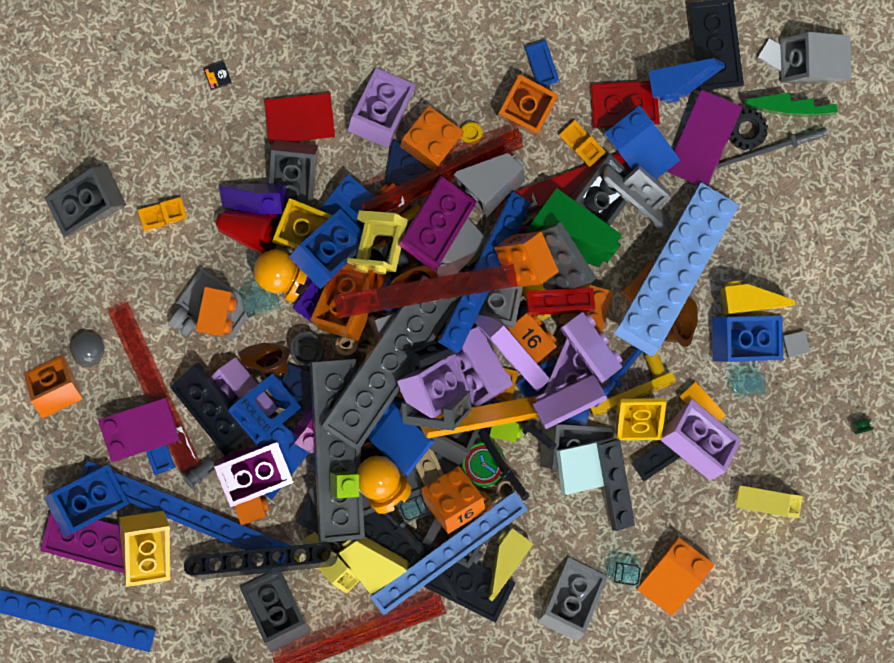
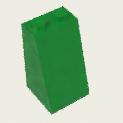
(590, 234)

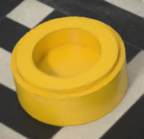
(472, 133)

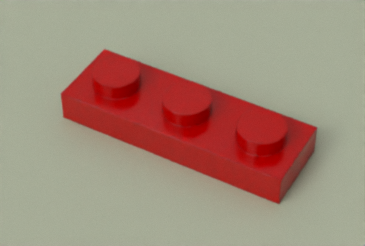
(560, 301)

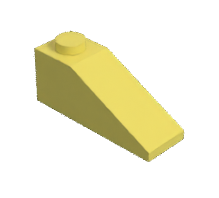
(508, 556)

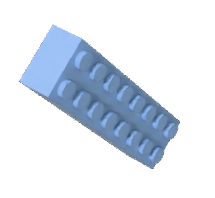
(676, 270)

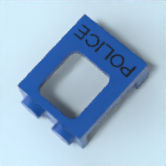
(251, 416)

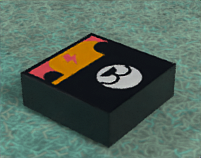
(217, 76)

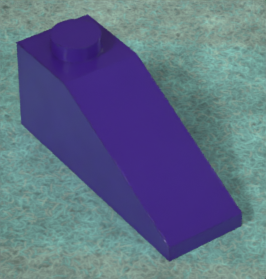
(255, 197)

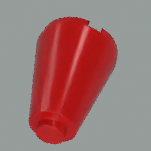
(249, 229)

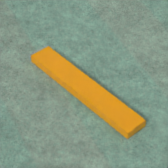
(489, 416)

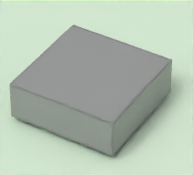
(796, 344)

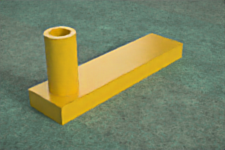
(660, 381)

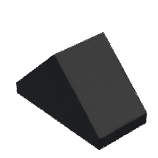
(381, 252)

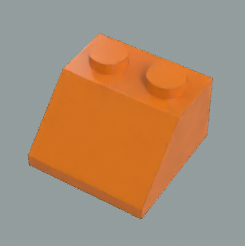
(52, 386)

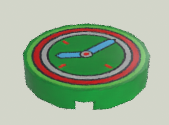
(481, 467)

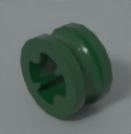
(862, 426)

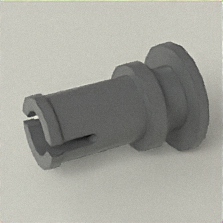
(199, 473)

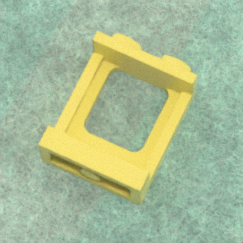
(379, 224)

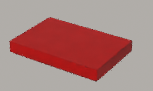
(616, 100)
(300, 118)

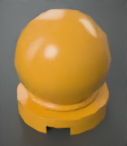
(278, 274)
(382, 483)

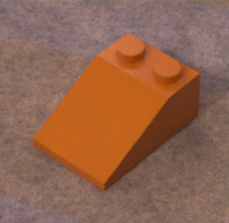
(325, 314)
(675, 576)

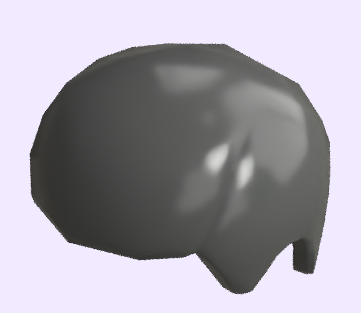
(87, 349)
(302, 355)

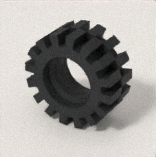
(759, 136)

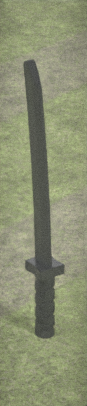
(794, 140)

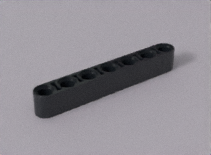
(269, 565)

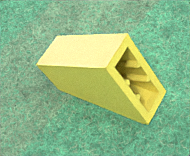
(768, 501)
(372, 563)
(338, 574)

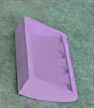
(512, 351)

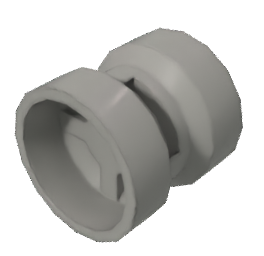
(183, 322)

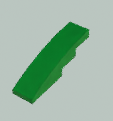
(782, 105)

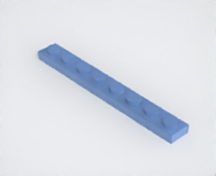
(449, 552)

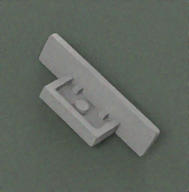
(643, 192)

